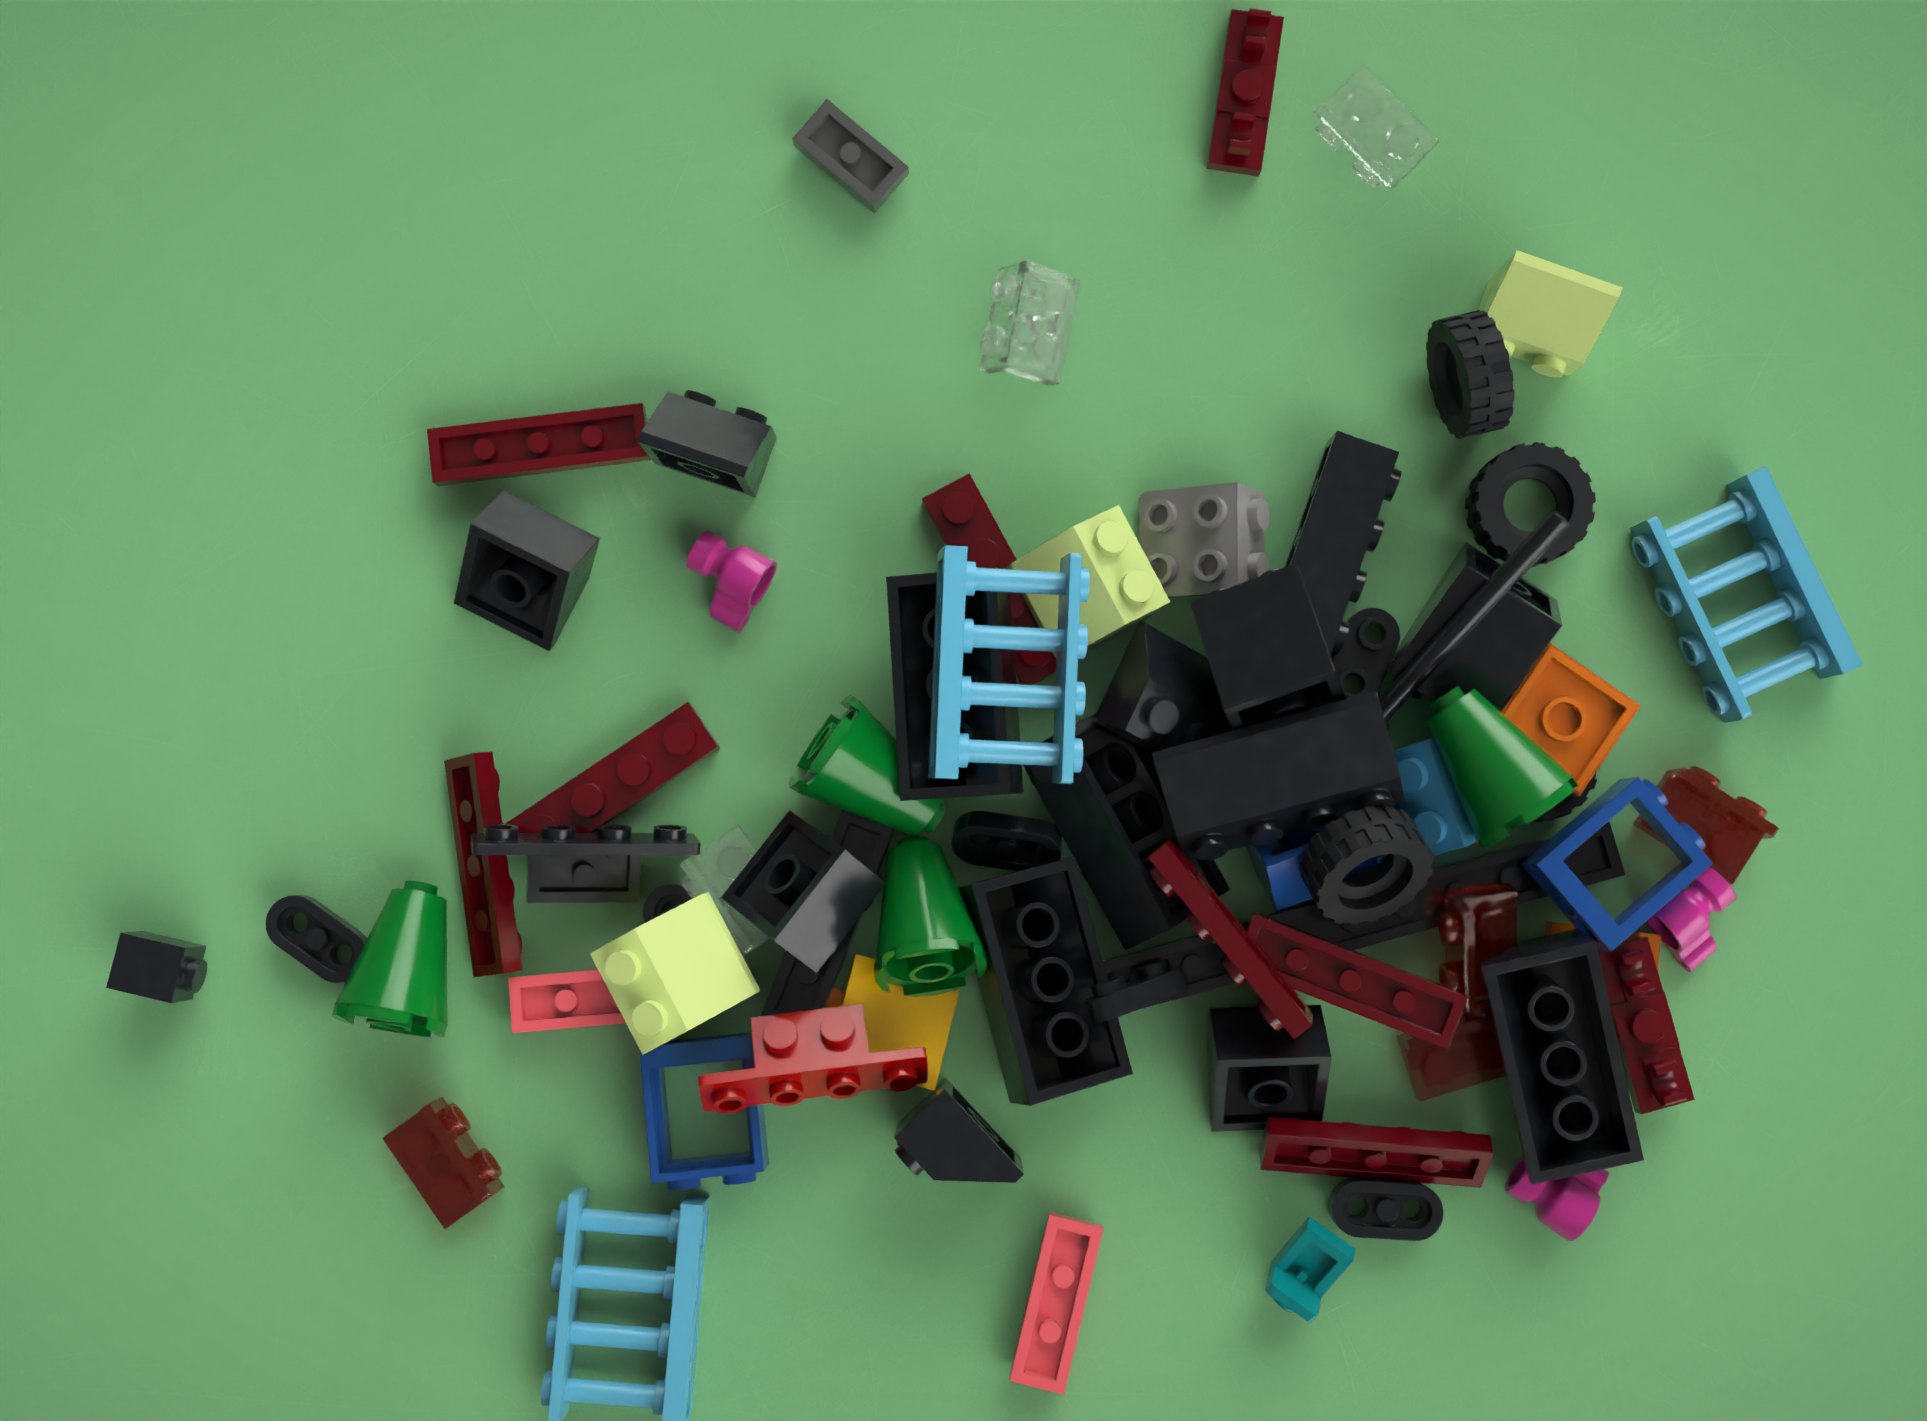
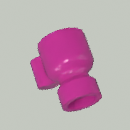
(740, 577)
(1686, 921)
(1560, 1204)

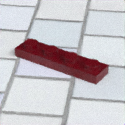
(537, 444)
(966, 521)
(624, 775)
(484, 878)
(1243, 956)
(1360, 982)
(1375, 1152)

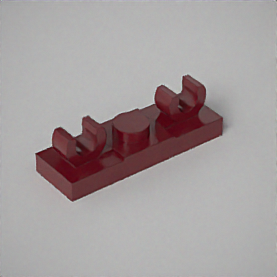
(1245, 92)
(1644, 1028)

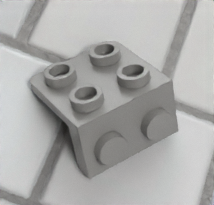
(1204, 536)

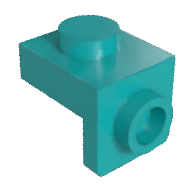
(1307, 1269)

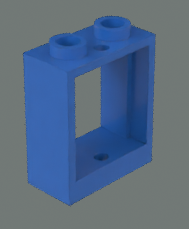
(1573, 897)
(686, 1172)

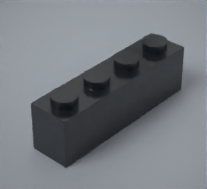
(1341, 526)

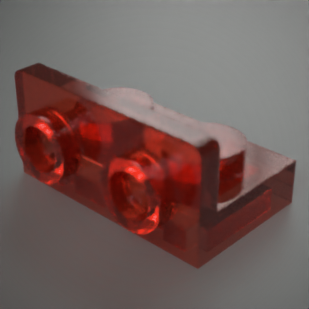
(1724, 823)
(1473, 930)
(1467, 1062)
(445, 1161)

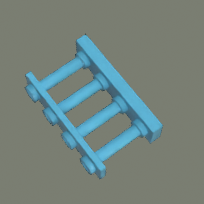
(1799, 598)
(958, 635)
(678, 1284)

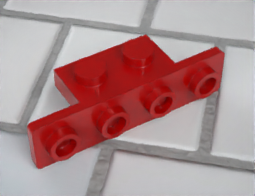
(809, 1058)

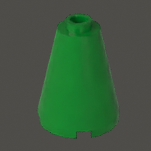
(1495, 766)
(856, 770)
(924, 924)
(402, 967)

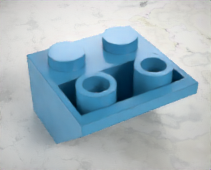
(1431, 798)

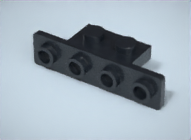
(583, 865)

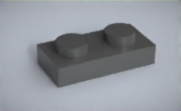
(850, 156)

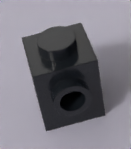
(157, 967)

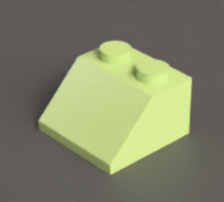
(1548, 312)
(1120, 576)
(675, 972)

